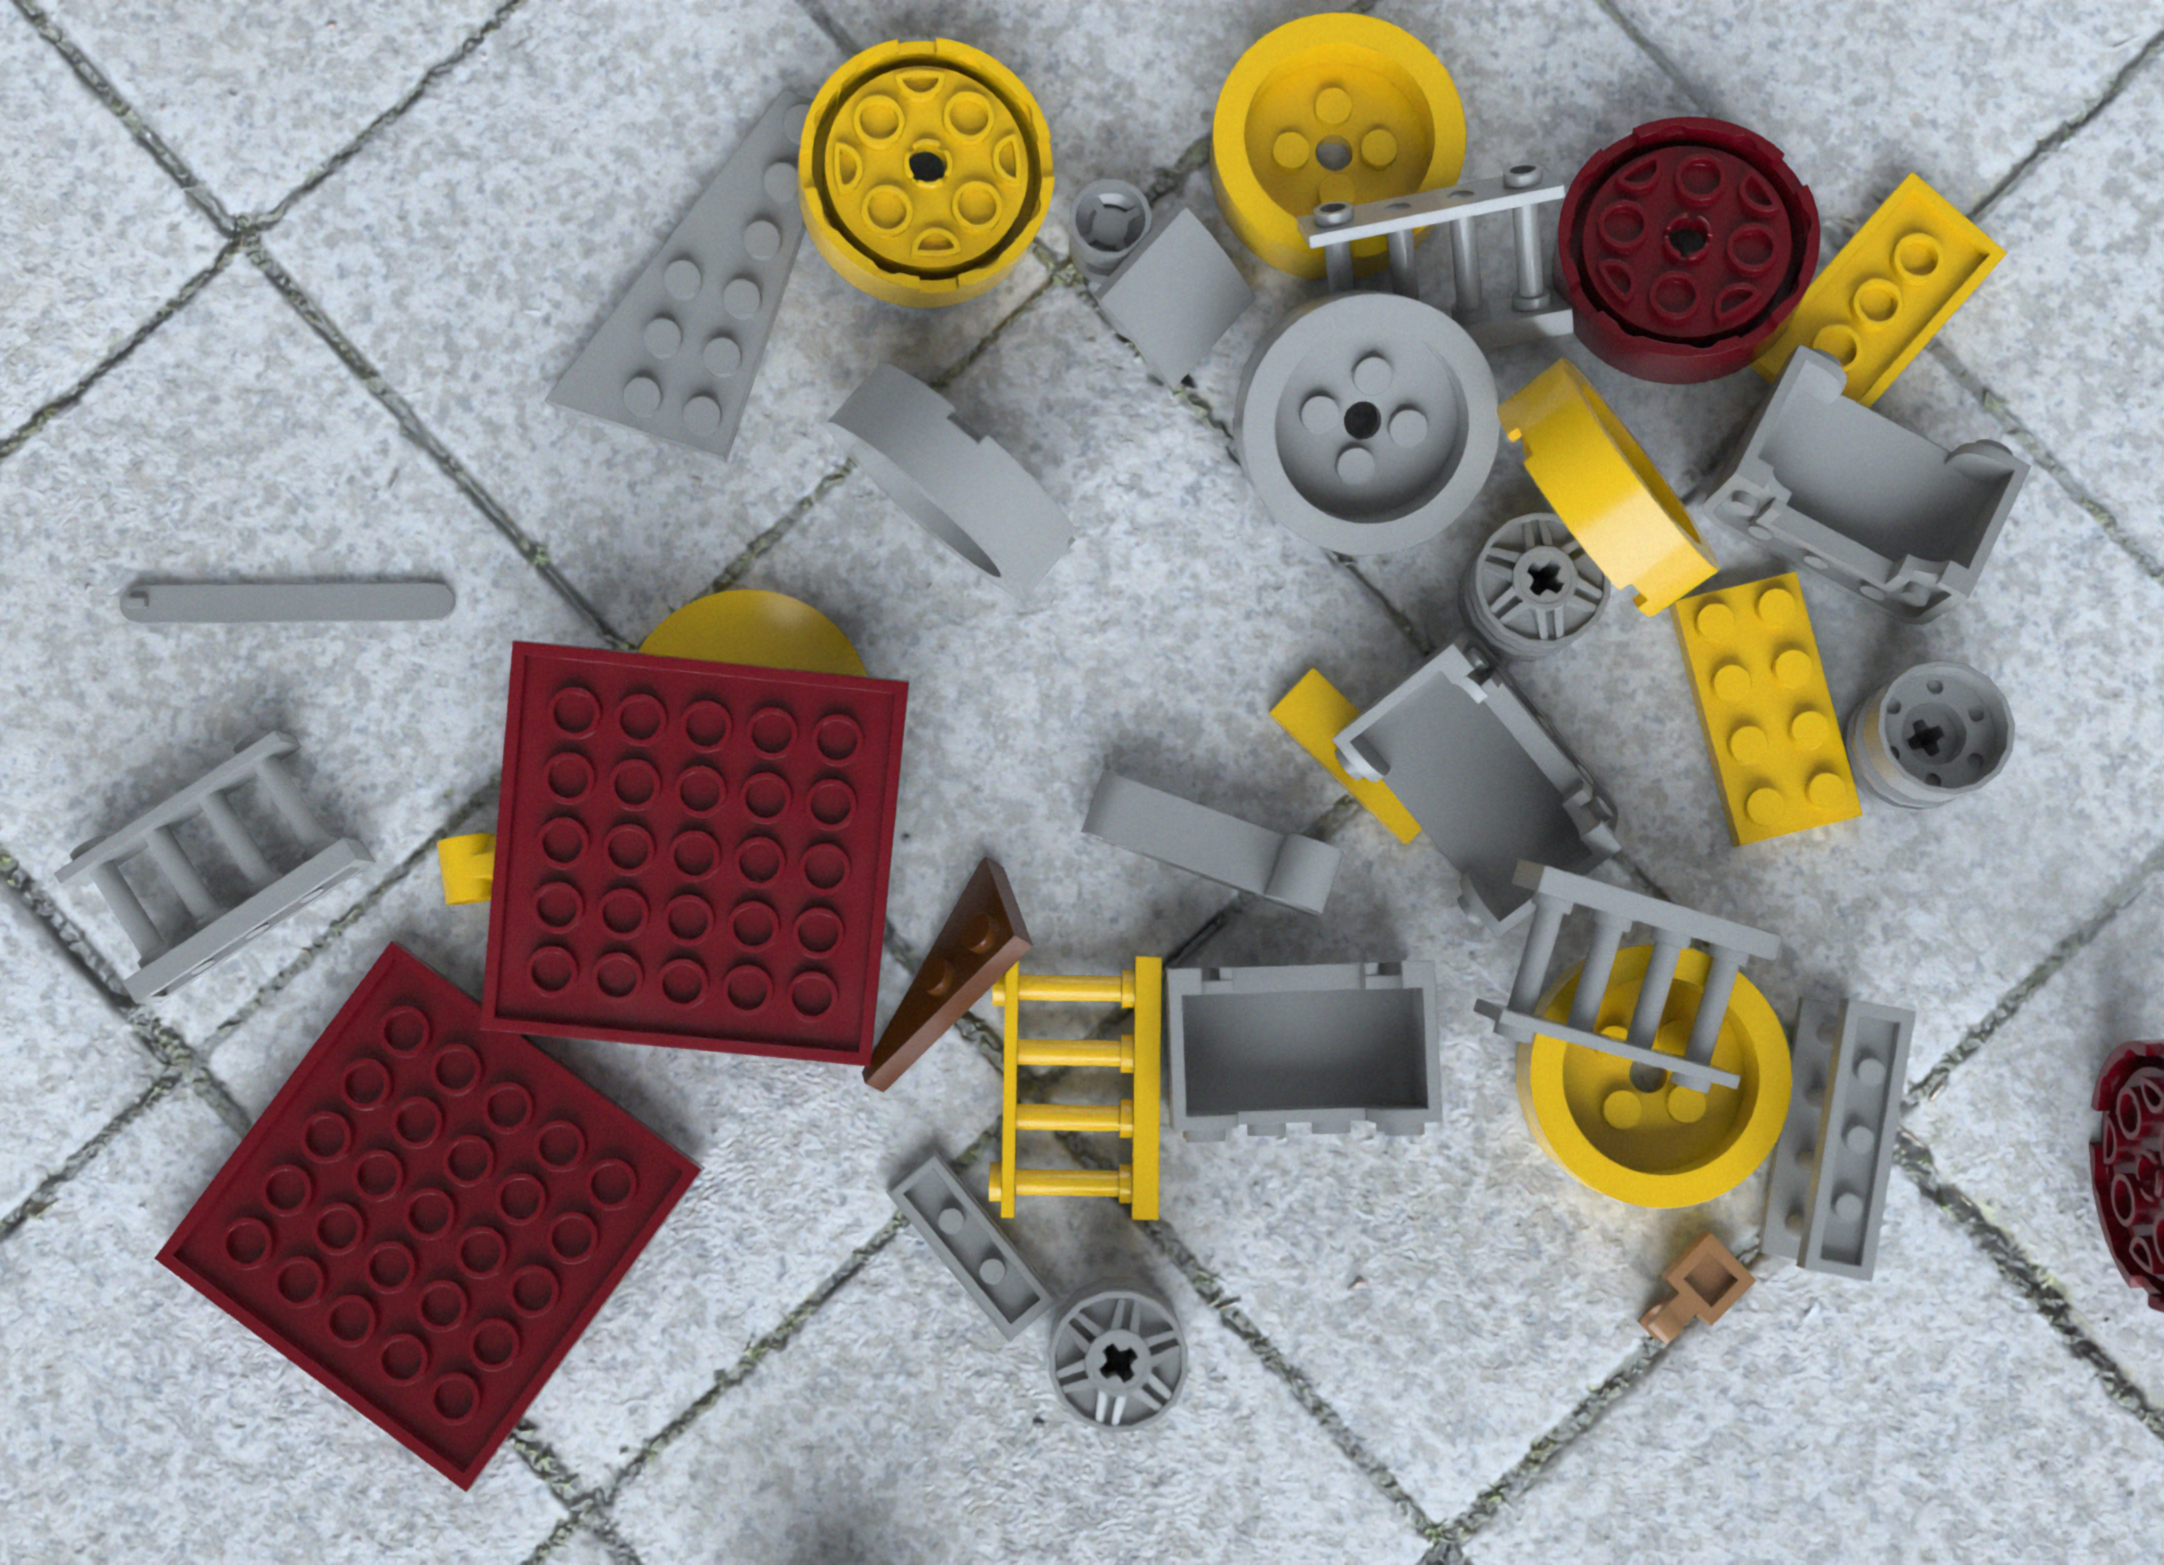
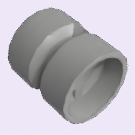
(1106, 226)

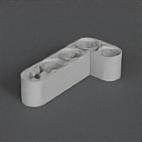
(1213, 845)

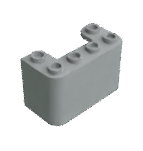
(1302, 1048)

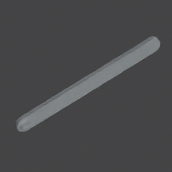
(287, 603)

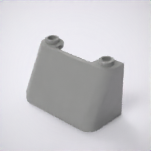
(1863, 495)
(1483, 777)

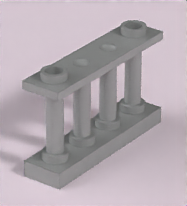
(1532, 310)
(1614, 913)
(217, 929)
(1837, 1136)

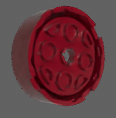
(1697, 313)
(2130, 1163)

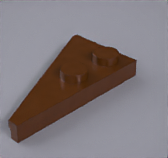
(968, 957)

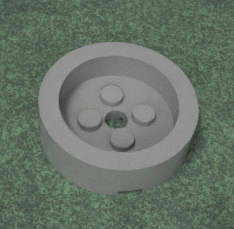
(1430, 433)
(952, 479)

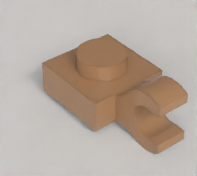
(1702, 1283)

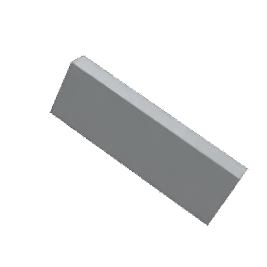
(972, 1245)

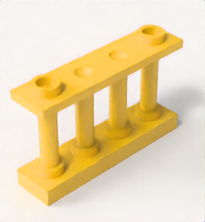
(1133, 1118)

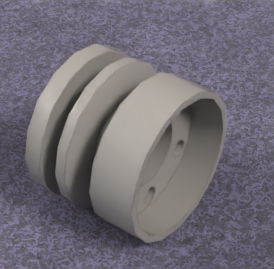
(1503, 609)
(1961, 729)
(1123, 1315)

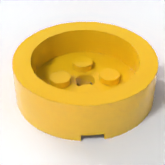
(1331, 84)
(921, 238)
(1607, 488)
(1667, 1142)

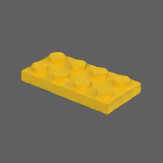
(1889, 290)
(1765, 709)

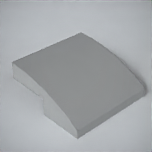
(1175, 295)

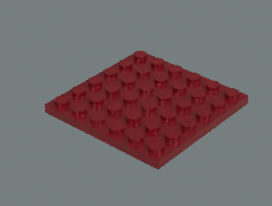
(692, 853)
(429, 1215)

